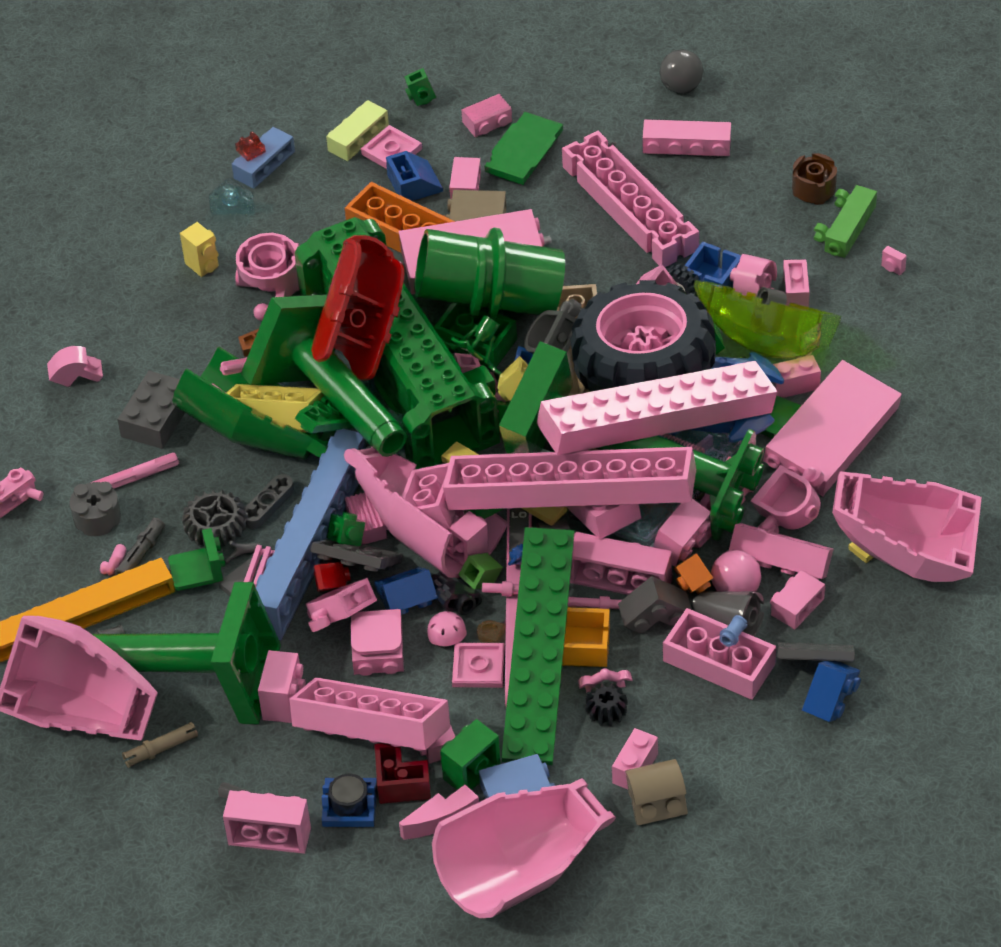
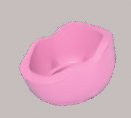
(446, 623)

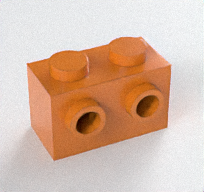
(693, 575)

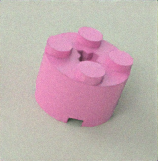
(753, 274)

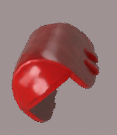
(360, 305)

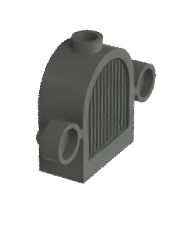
(553, 327)

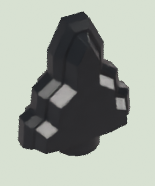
(455, 595)

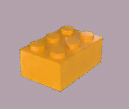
(587, 637)

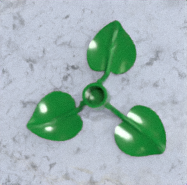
(484, 331)

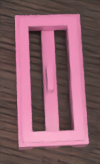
(266, 553)

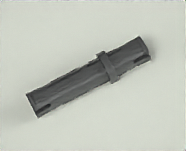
(144, 541)

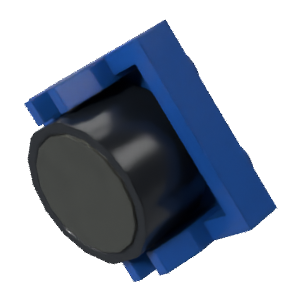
(349, 801)

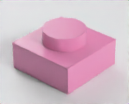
(893, 260)

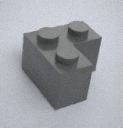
(651, 603)

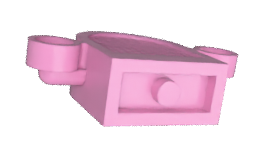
(789, 499)
(339, 604)

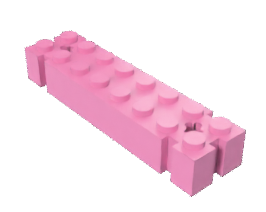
(630, 199)

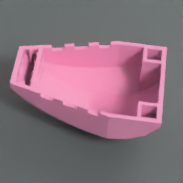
(910, 525)
(73, 682)

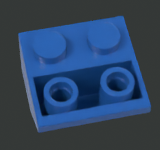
(412, 176)

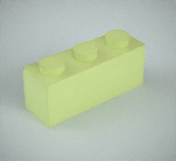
(357, 130)

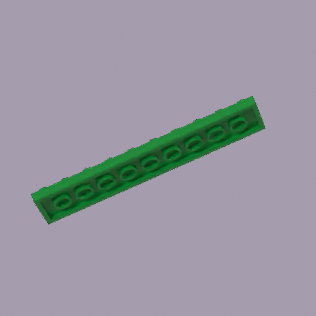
(538, 645)

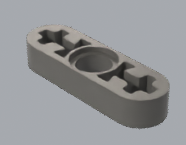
(268, 491)

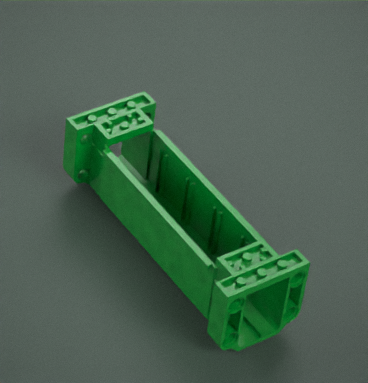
(416, 367)

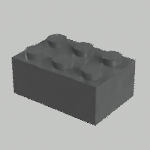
(150, 411)

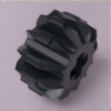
(606, 704)

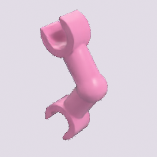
(604, 674)

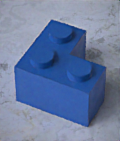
(828, 689)

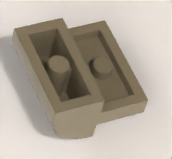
(657, 791)

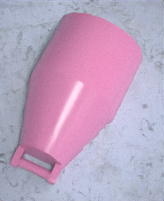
(384, 484)
(514, 845)

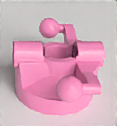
(269, 264)

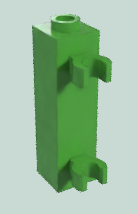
(850, 221)

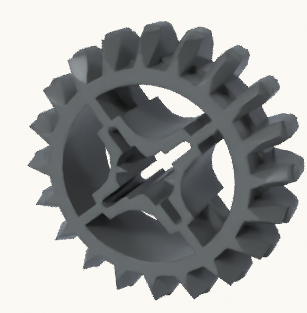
(215, 511)

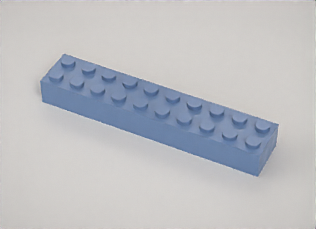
(292, 563)

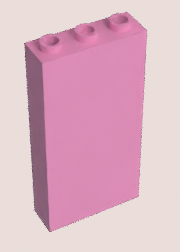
(515, 226)
(833, 424)

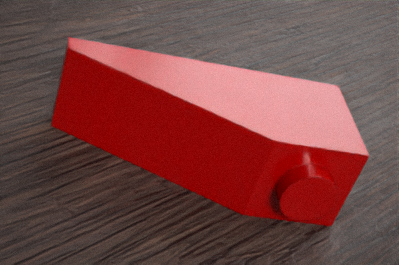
(330, 576)

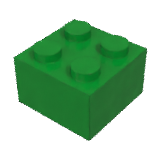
(469, 752)

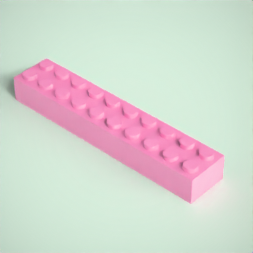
(656, 407)
(570, 478)

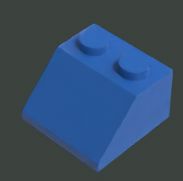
(407, 590)

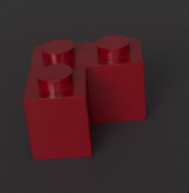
(400, 780)

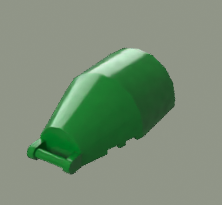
(234, 419)

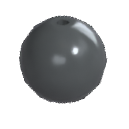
(681, 71)

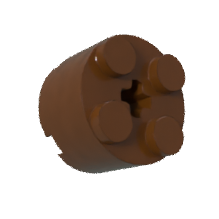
(814, 178)

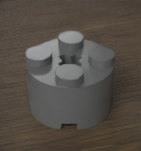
(95, 508)

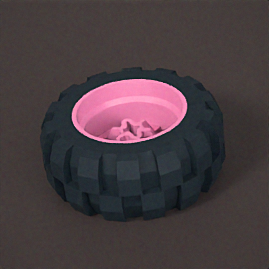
(641, 336)

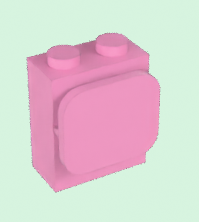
(377, 642)

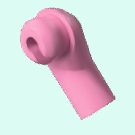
(115, 560)

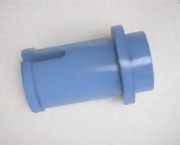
(730, 635)

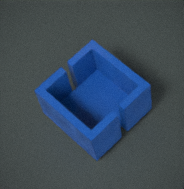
(706, 264)

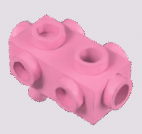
(16, 489)

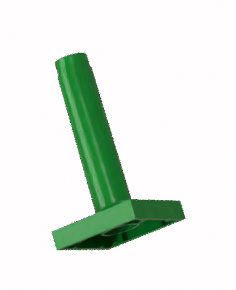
(285, 355)
(234, 653)

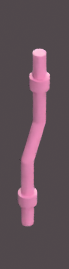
(508, 589)

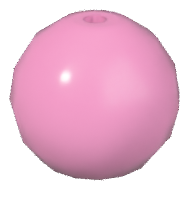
(736, 572)

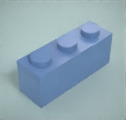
(278, 148)

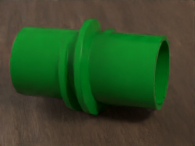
(489, 273)

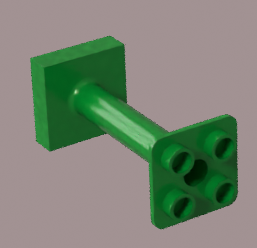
(550, 378)

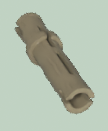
(151, 748)

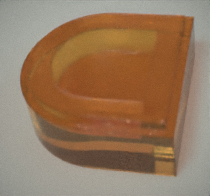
(490, 631)

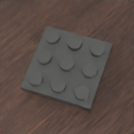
(371, 557)

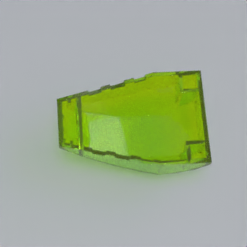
(768, 329)

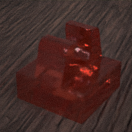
(250, 146)

